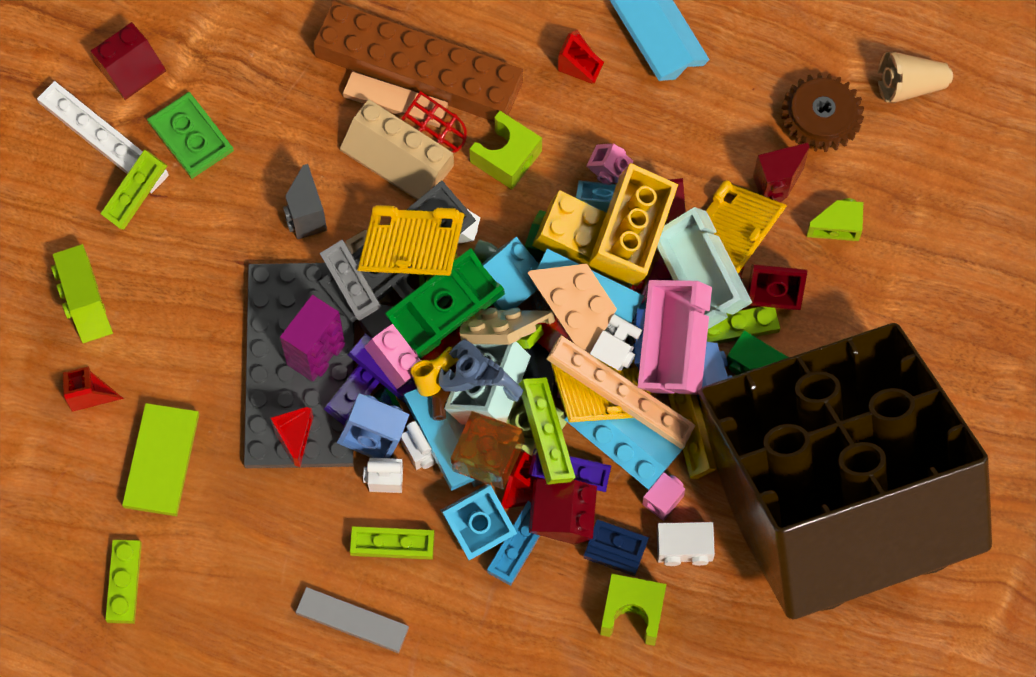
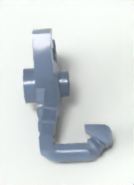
(476, 370)

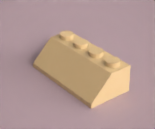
(396, 151)

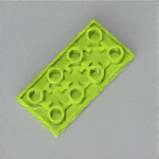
(161, 459)

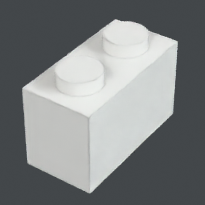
(685, 543)

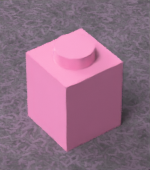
(664, 496)

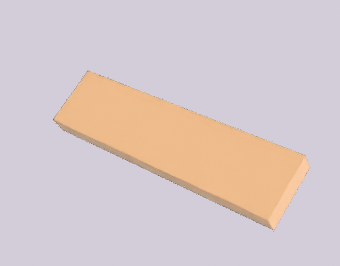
(390, 97)

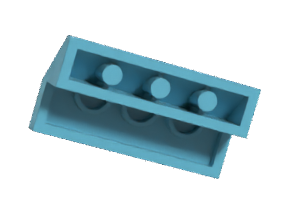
(661, 36)
(440, 435)

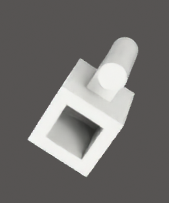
(613, 348)
(417, 447)
(384, 475)

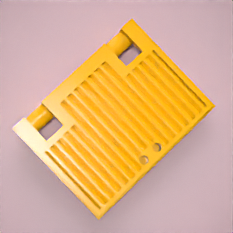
(742, 220)
(411, 241)
(585, 404)

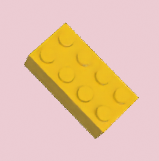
(633, 224)
(572, 230)

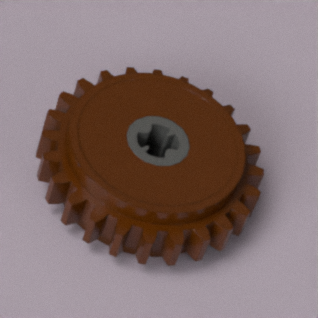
(822, 112)

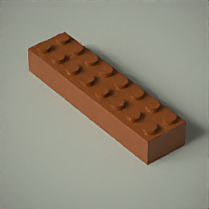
(417, 62)

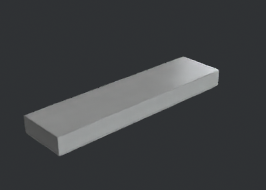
(352, 620)

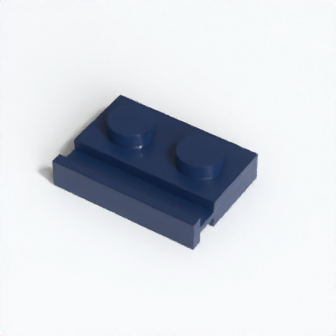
(616, 548)

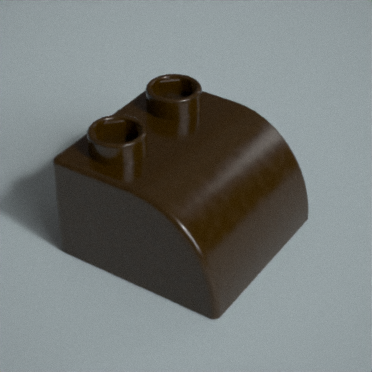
(848, 470)

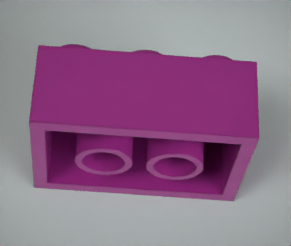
(313, 338)

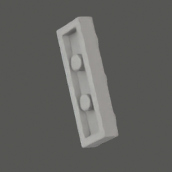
(350, 280)

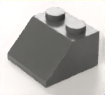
(304, 208)

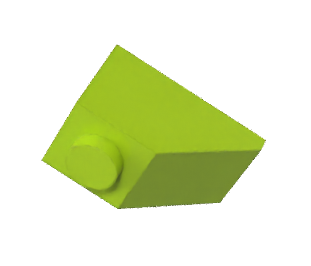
(839, 221)

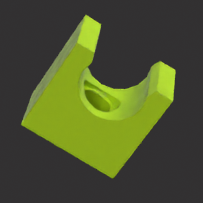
(514, 158)
(636, 597)

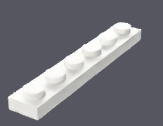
(92, 128)

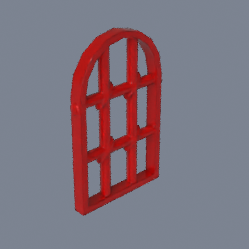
(430, 113)

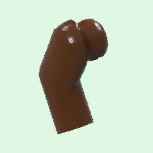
(438, 404)

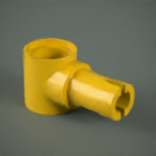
(426, 373)

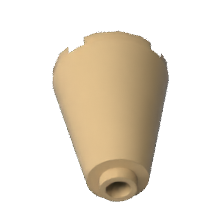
(911, 76)

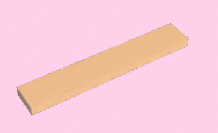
(621, 392)

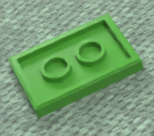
(190, 135)

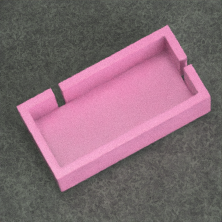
(674, 337)

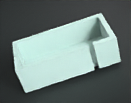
(699, 255)

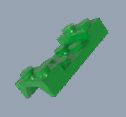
(425, 323)

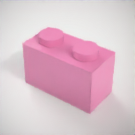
(393, 355)

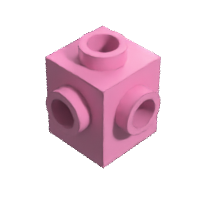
(608, 162)

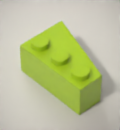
(81, 293)

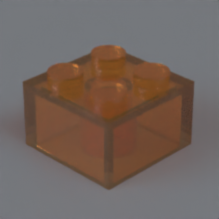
(487, 450)

